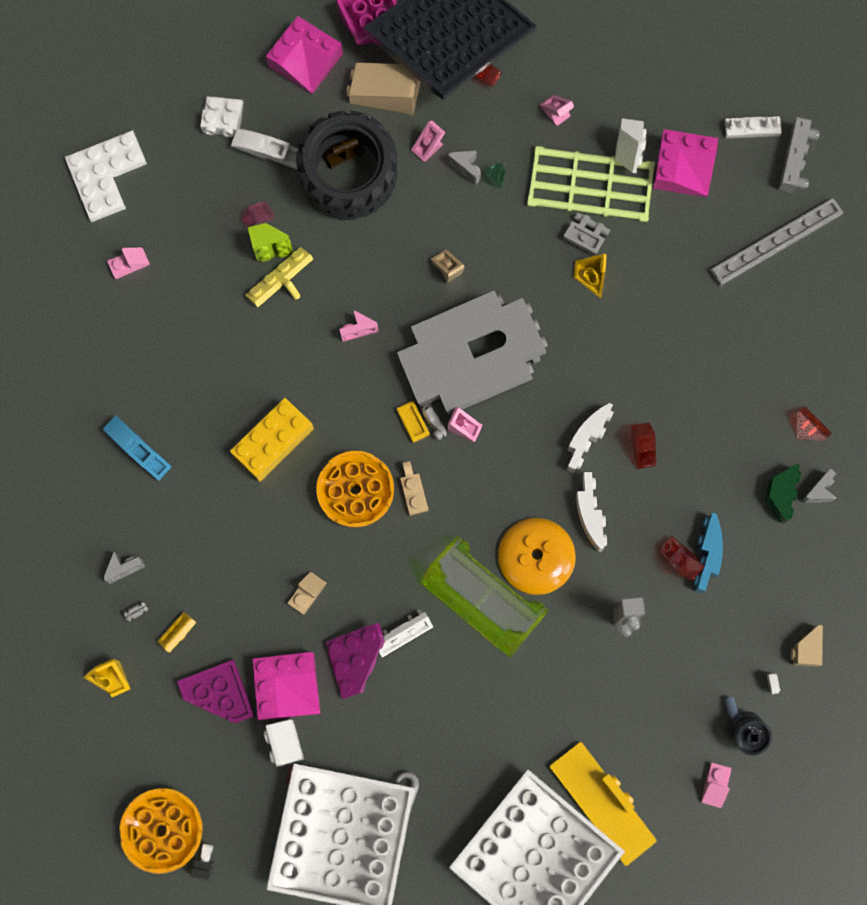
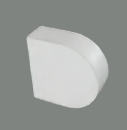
(773, 683)

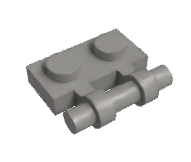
(584, 238)

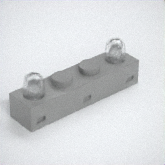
(794, 157)
(628, 615)

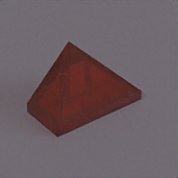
(810, 427)

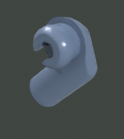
(731, 707)

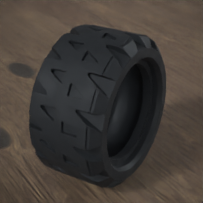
(330, 132)

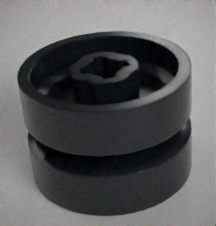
(750, 733)

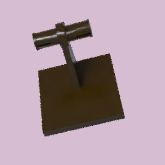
(343, 152)

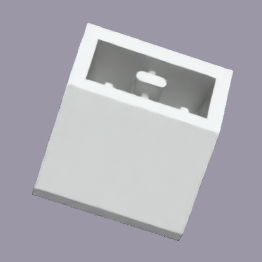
(630, 144)
(284, 743)

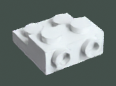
(221, 116)

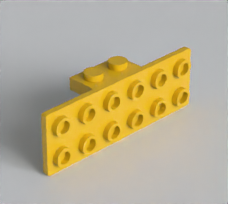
(603, 802)

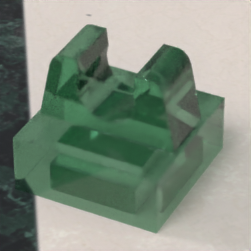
(496, 174)

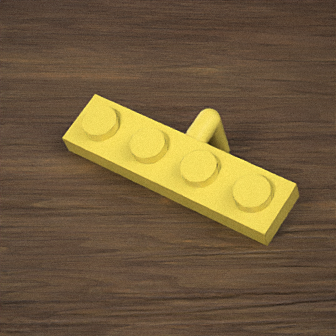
(280, 277)

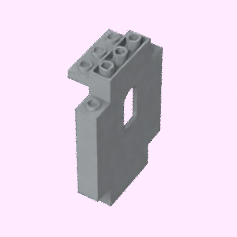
(443, 362)

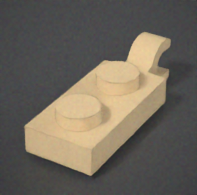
(413, 491)

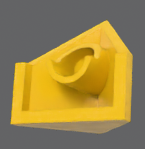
(591, 273)
(109, 677)

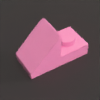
(557, 109)
(428, 141)
(130, 261)
(363, 327)
(716, 785)

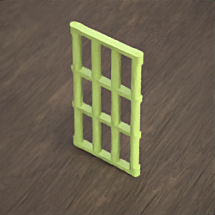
(648, 165)

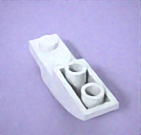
(265, 147)
(590, 430)
(591, 519)

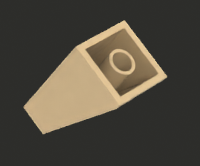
(383, 87)

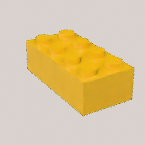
(272, 439)

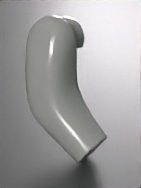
(434, 422)

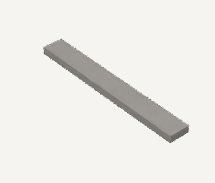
(776, 241)

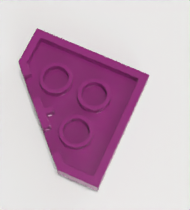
(355, 657)
(219, 692)

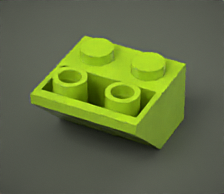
(269, 242)

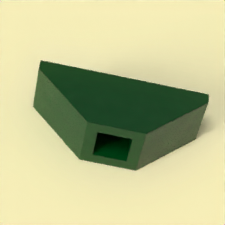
(782, 493)

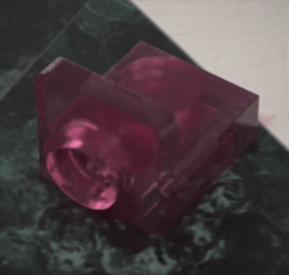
(258, 214)

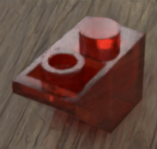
(644, 445)
(681, 558)

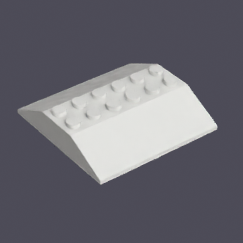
(340, 838)
(536, 851)

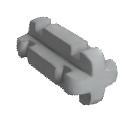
(135, 611)

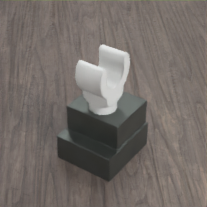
(204, 869)

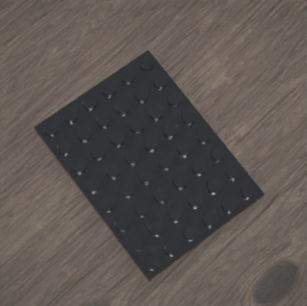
(448, 39)

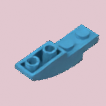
(137, 448)
(712, 546)

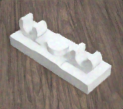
(752, 127)
(406, 632)

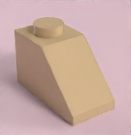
(809, 648)

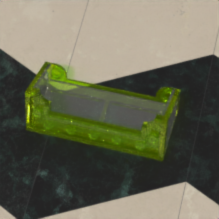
(482, 598)

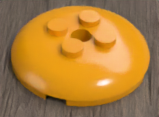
(352, 470)
(534, 575)
(140, 830)

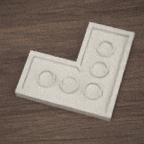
(95, 169)

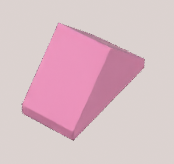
(464, 425)

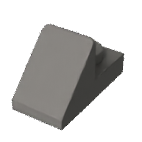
(462, 162)
(819, 491)
(117, 570)

